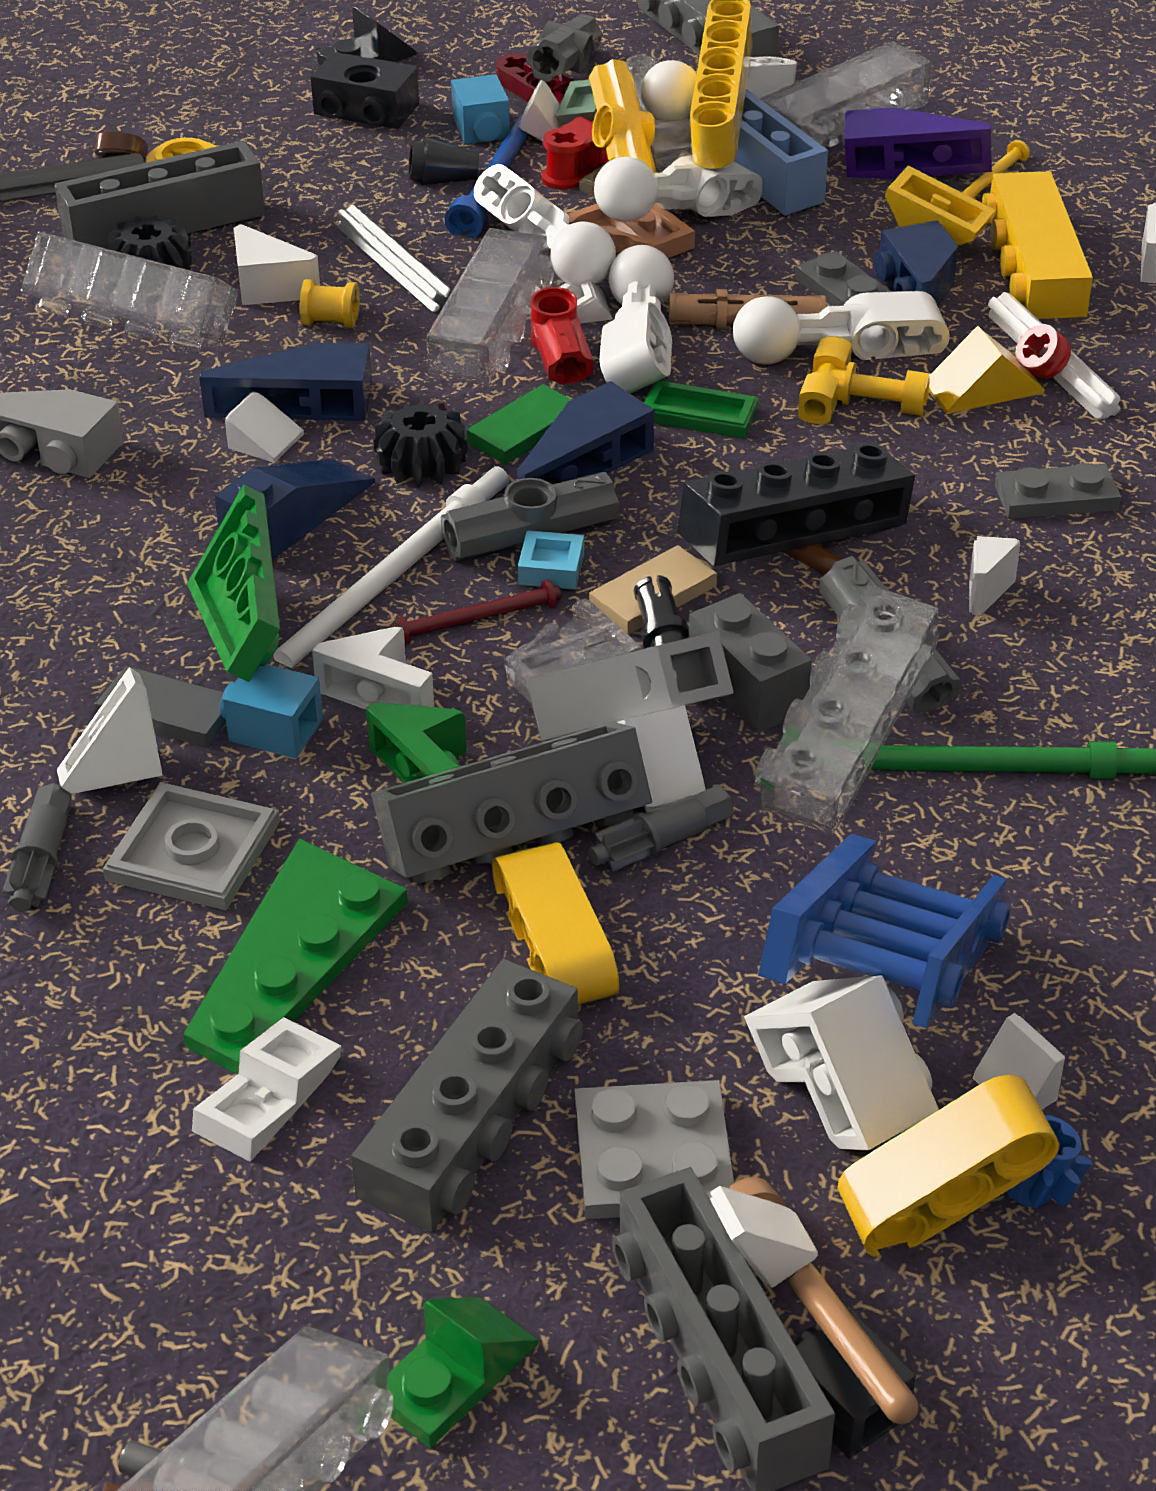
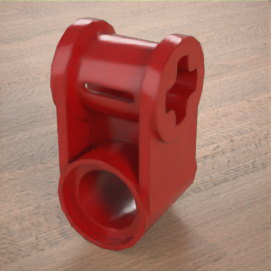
(571, 154)

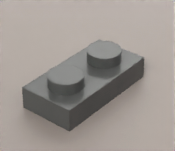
(836, 278)
(1057, 490)

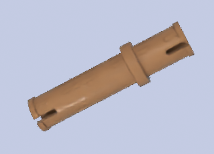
(722, 308)

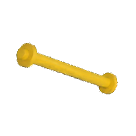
(1015, 150)

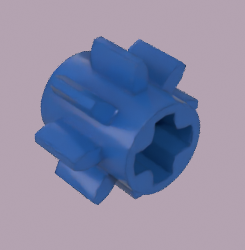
(1061, 1176)

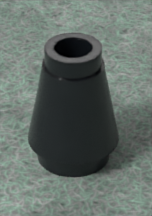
(441, 162)

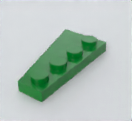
(238, 587)
(292, 949)

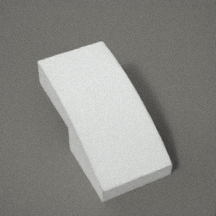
(272, 1083)

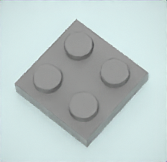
(647, 1133)

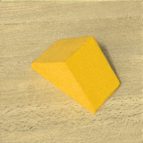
(922, 199)
(980, 375)

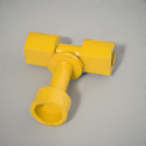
(836, 379)

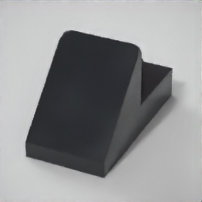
(369, 41)

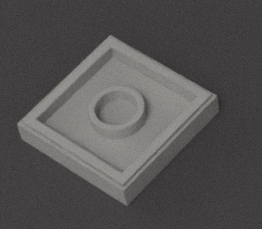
(192, 846)

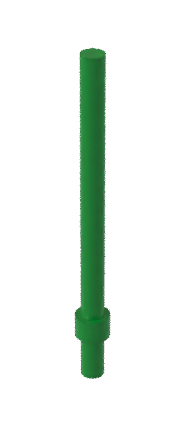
(1099, 759)

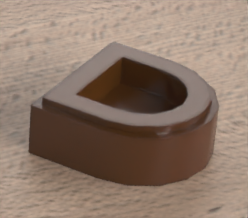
(118, 144)

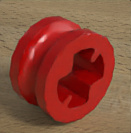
(1052, 361)

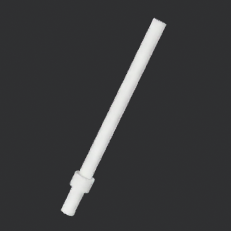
(386, 571)

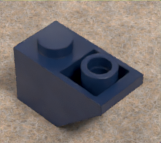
(917, 259)

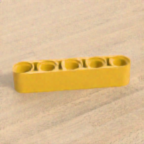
(721, 83)

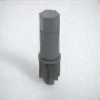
(650, 832)
(36, 855)

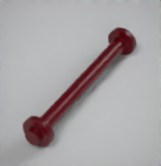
(547, 594)

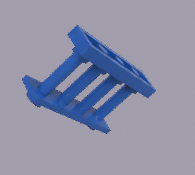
(883, 927)

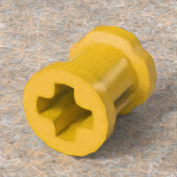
(329, 303)

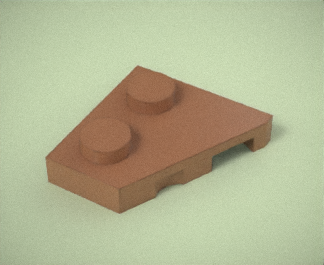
(655, 229)

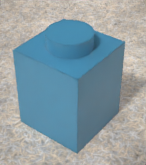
(480, 108)
(273, 710)

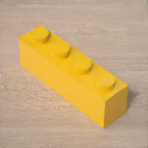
(1038, 245)

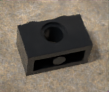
(365, 90)

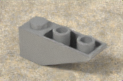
(71, 429)
(630, 685)

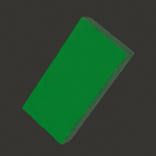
(702, 408)
(518, 425)

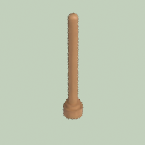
(842, 1328)

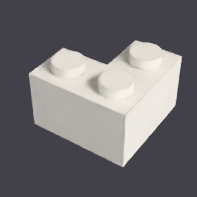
(851, 1054)

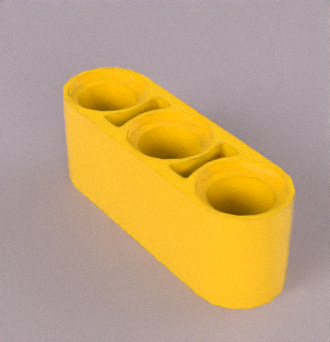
(556, 920)
(948, 1165)

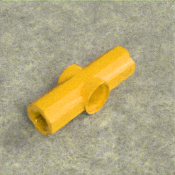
(619, 119)

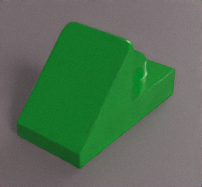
(416, 738)
(455, 1366)

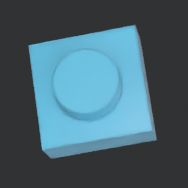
(552, 558)

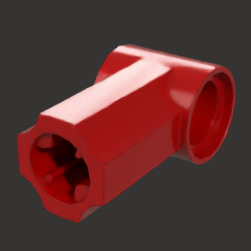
(560, 336)

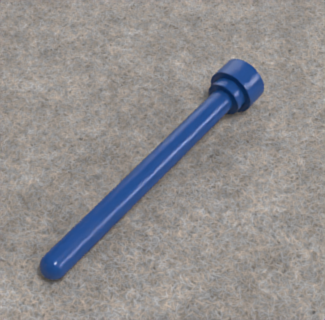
(465, 211)

